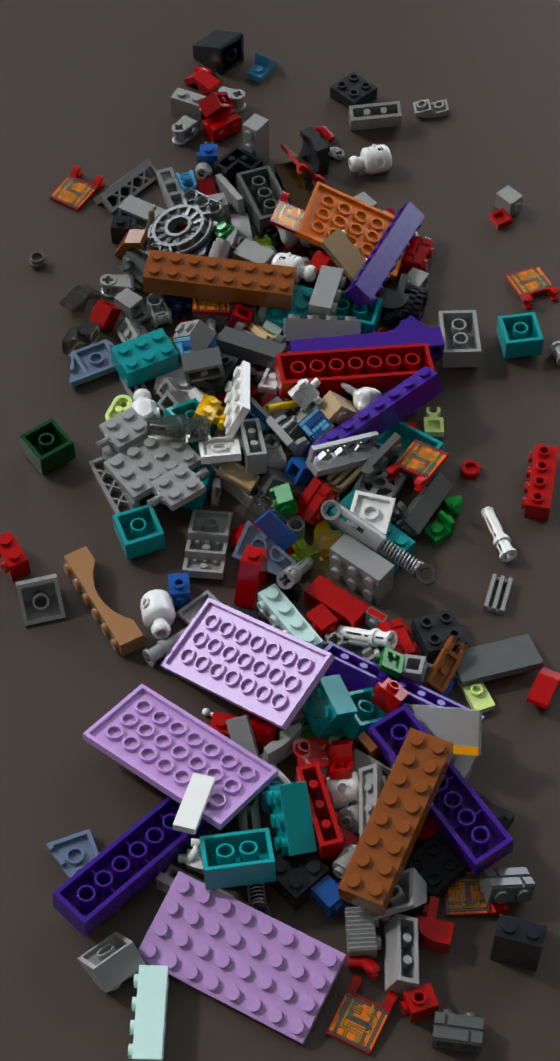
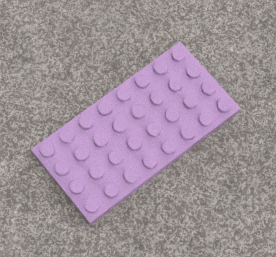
(248, 663)
(170, 744)
(242, 957)

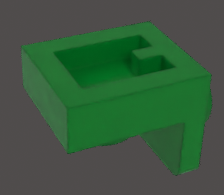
(440, 528)
(390, 662)

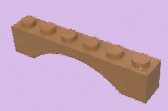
(122, 631)

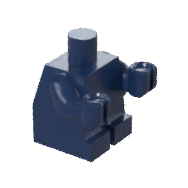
(179, 304)

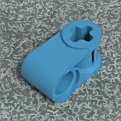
(187, 181)

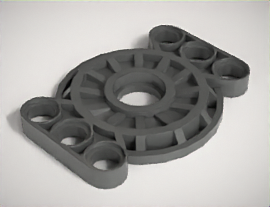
(190, 213)

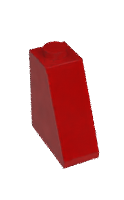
(251, 577)

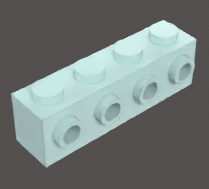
(285, 616)
(150, 1013)

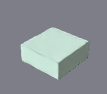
(273, 328)

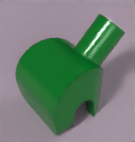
(453, 505)

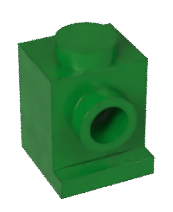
(223, 230)
(284, 499)

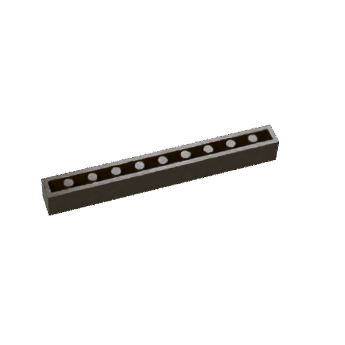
(298, 196)

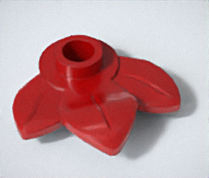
(314, 751)

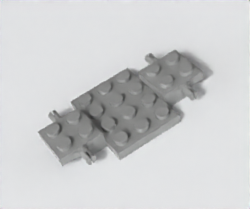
(150, 464)

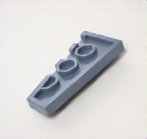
(74, 852)

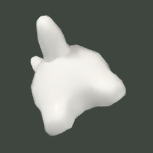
(363, 396)

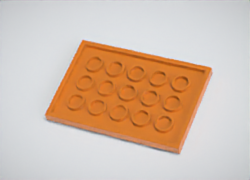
(333, 209)

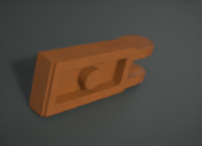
(445, 666)

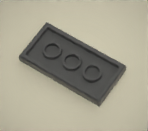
(498, 660)

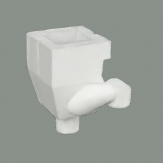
(305, 393)
(193, 857)

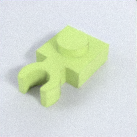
(434, 423)

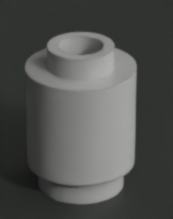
(219, 248)
(342, 861)

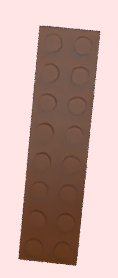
(219, 279)
(396, 822)

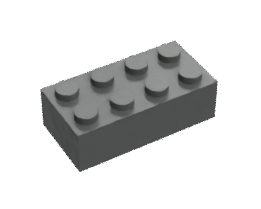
(260, 195)

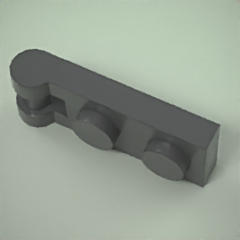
(381, 458)

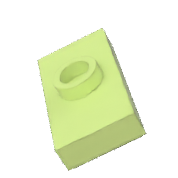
(478, 697)

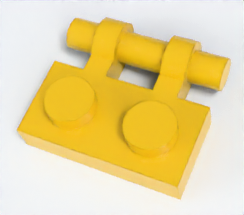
(212, 408)

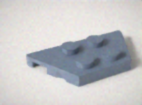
(91, 362)

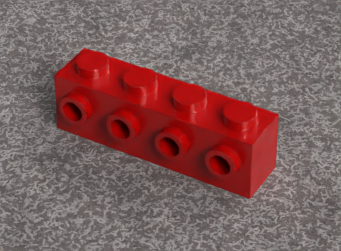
(541, 482)
(325, 820)

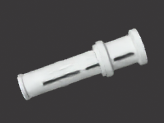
(501, 540)
(381, 640)

